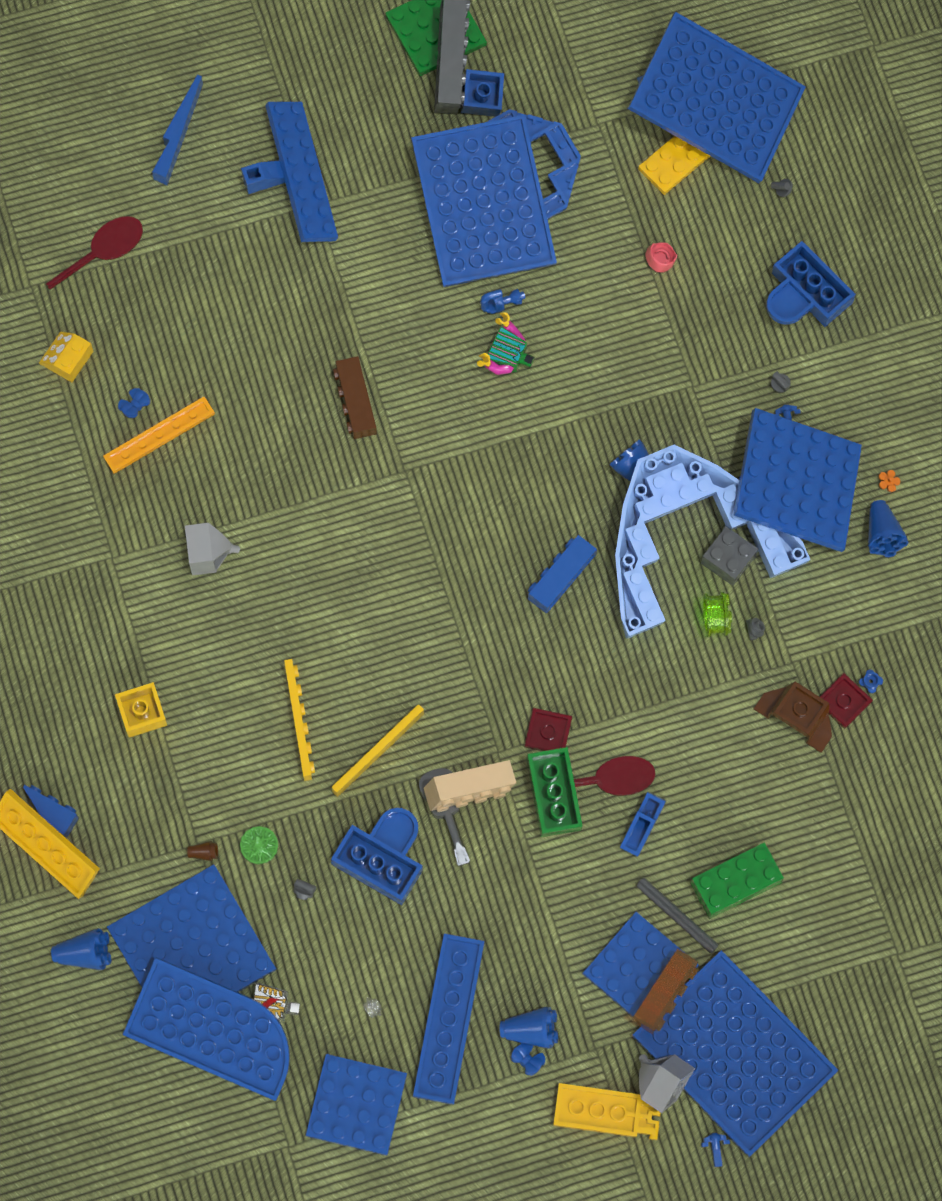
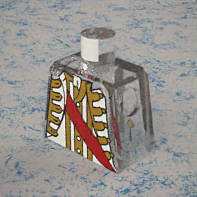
(276, 1001)

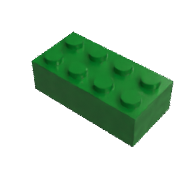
(554, 792)
(737, 880)

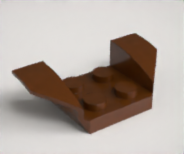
(799, 710)

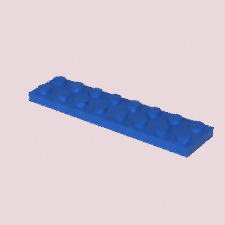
(301, 171)
(448, 1019)

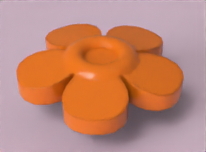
(888, 481)

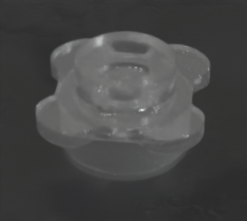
(372, 1007)

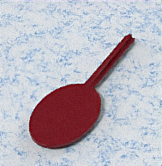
(108, 243)
(621, 776)

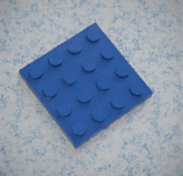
(631, 963)
(356, 1104)

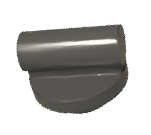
(783, 187)
(780, 382)
(755, 628)
(303, 889)

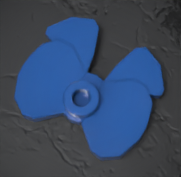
(140, 399)
(531, 1064)

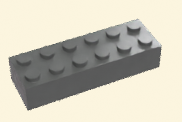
(451, 56)

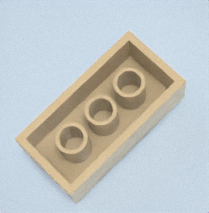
(469, 786)

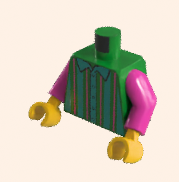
(507, 349)

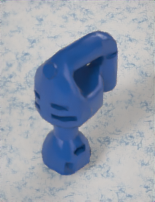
(494, 301)

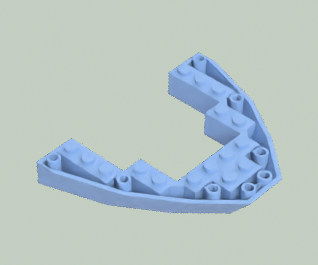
(664, 485)

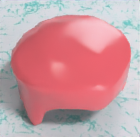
(660, 257)

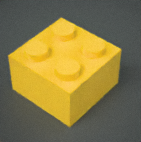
(141, 710)

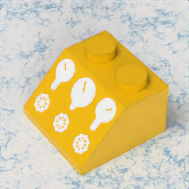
(67, 355)

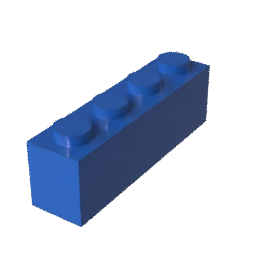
(561, 574)

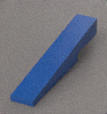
(176, 132)

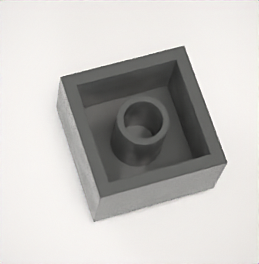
(729, 556)

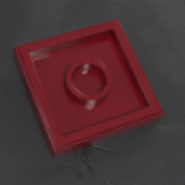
(845, 700)
(547, 730)

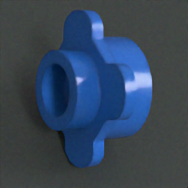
(871, 675)

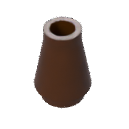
(203, 851)

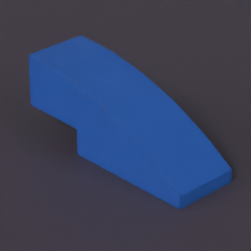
(643, 824)

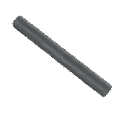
(677, 915)

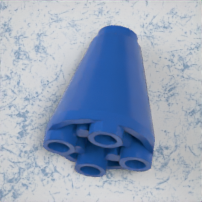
(627, 463)
(885, 532)
(84, 950)
(532, 1028)

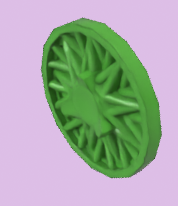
(259, 845)

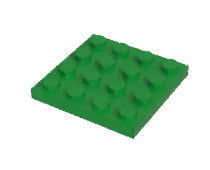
(418, 32)

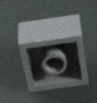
(207, 548)
(663, 1080)

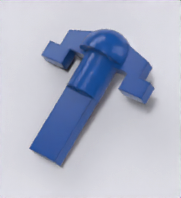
(786, 410)
(714, 1138)

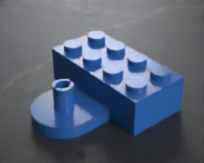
(805, 288)
(381, 857)

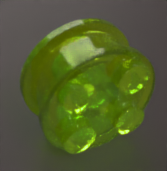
(716, 614)

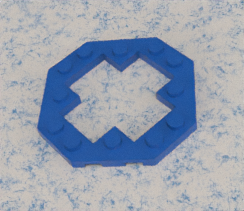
(562, 178)

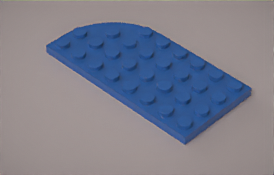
(211, 1028)

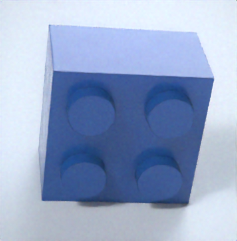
(483, 93)

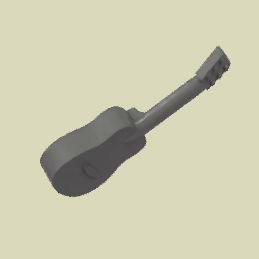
(460, 851)

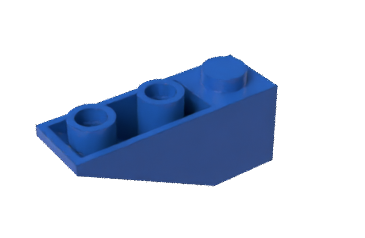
(262, 176)
(60, 817)

